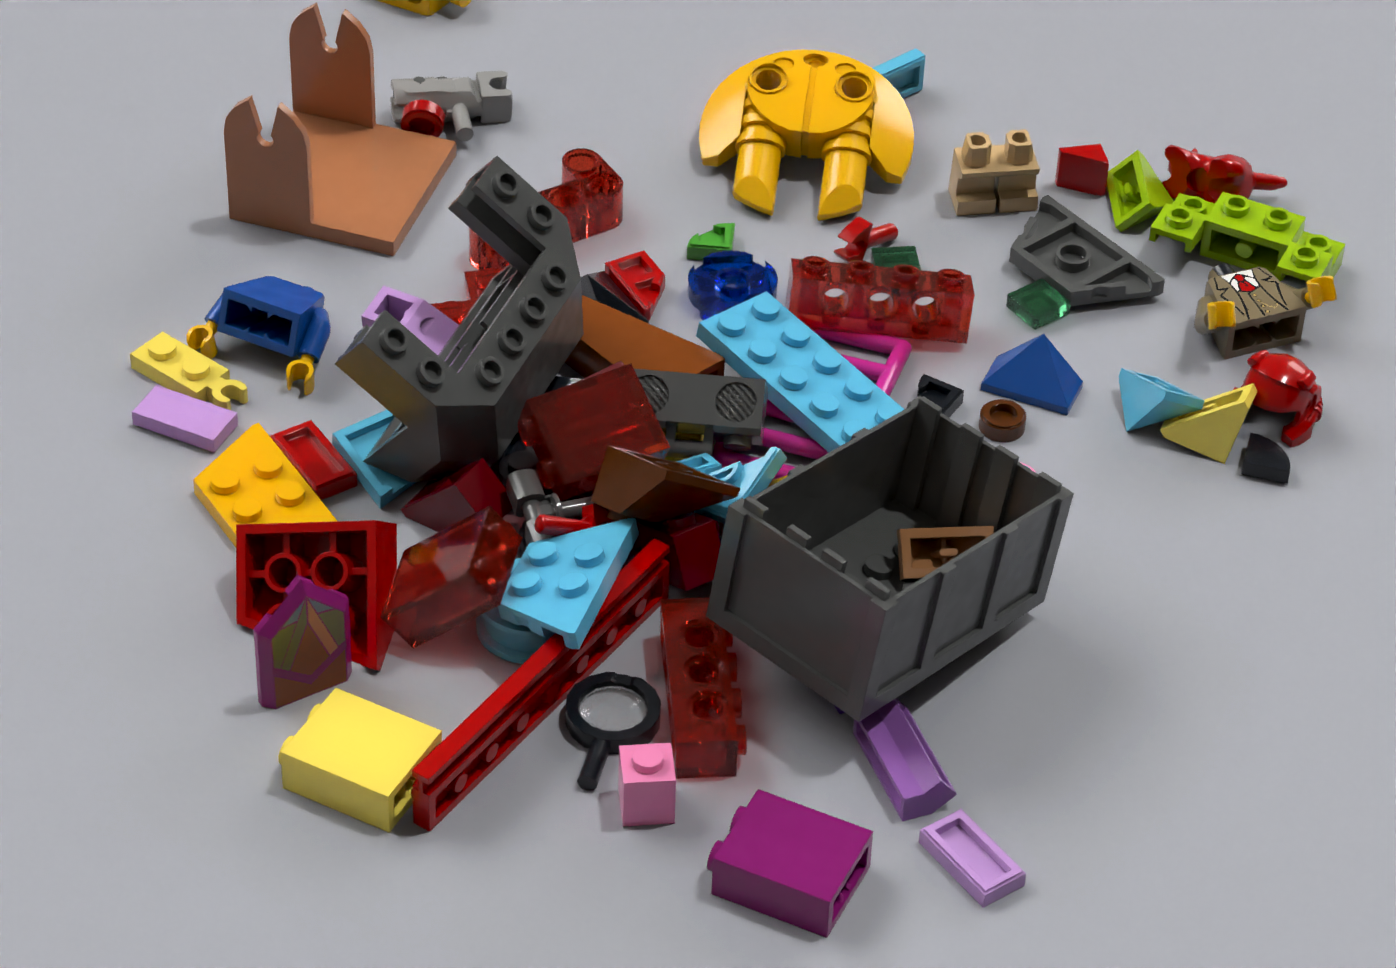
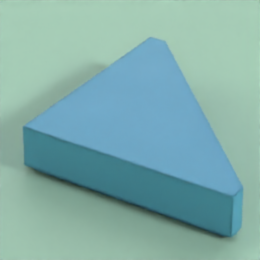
(749, 477)

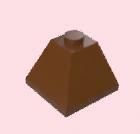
(654, 487)

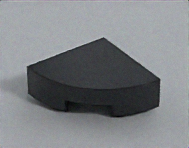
(941, 393)
(1265, 460)

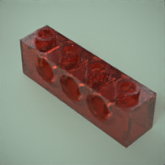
(897, 316)
(700, 691)

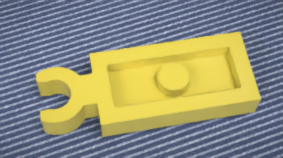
(187, 371)

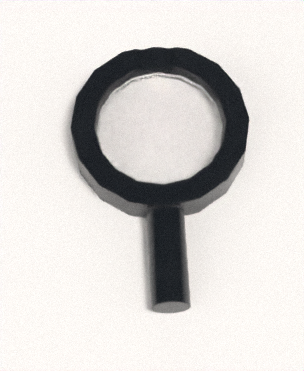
(610, 713)

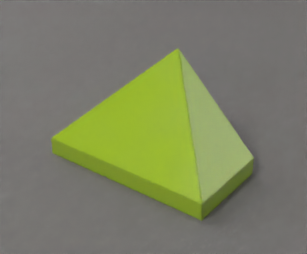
(1135, 192)

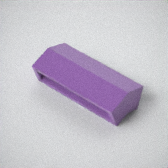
(903, 761)

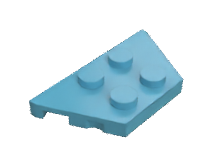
(567, 579)

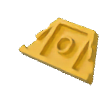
(256, 486)

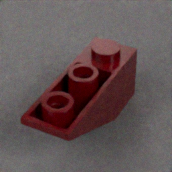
(692, 545)

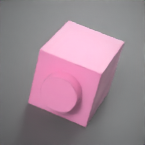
(646, 784)

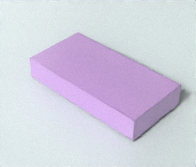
(185, 418)
(972, 858)

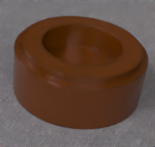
(1002, 420)

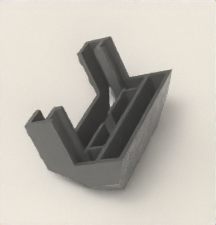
(501, 354)

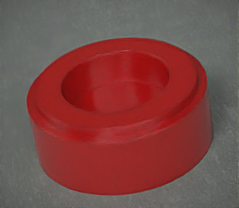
(423, 118)

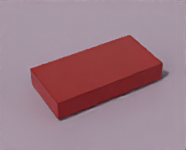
(316, 459)

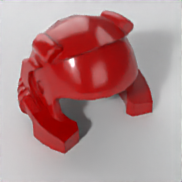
(1283, 387)

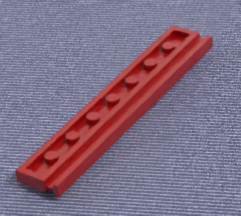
(535, 691)

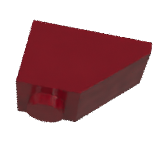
(458, 497)

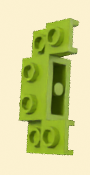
(1249, 236)

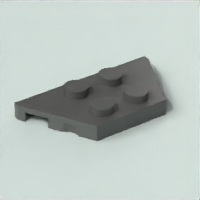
(1080, 259)

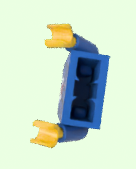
(273, 316)

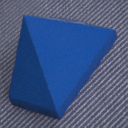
(1035, 376)

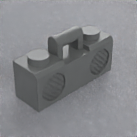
(706, 405)

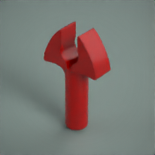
(862, 236)
(592, 516)

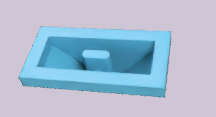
(1152, 399)

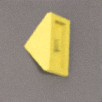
(1214, 426)

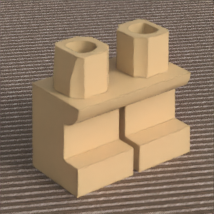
(994, 175)

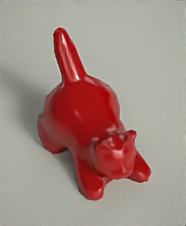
(1210, 176)

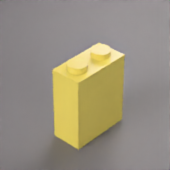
(357, 758)

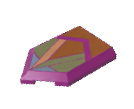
(302, 644)

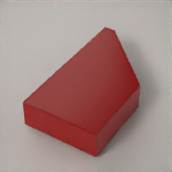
(639, 280)

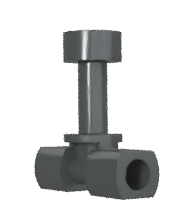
(530, 501)

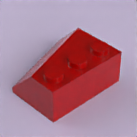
(335, 555)

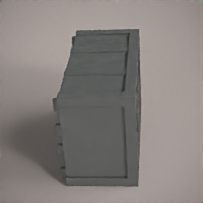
(815, 557)

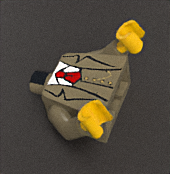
(1256, 310)

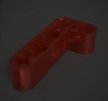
(588, 198)

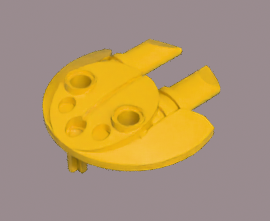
(809, 107)

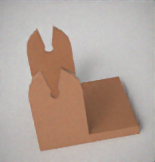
(329, 161)

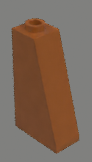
(618, 337)

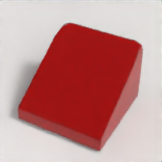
(1082, 169)

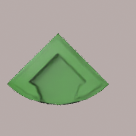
(717, 240)

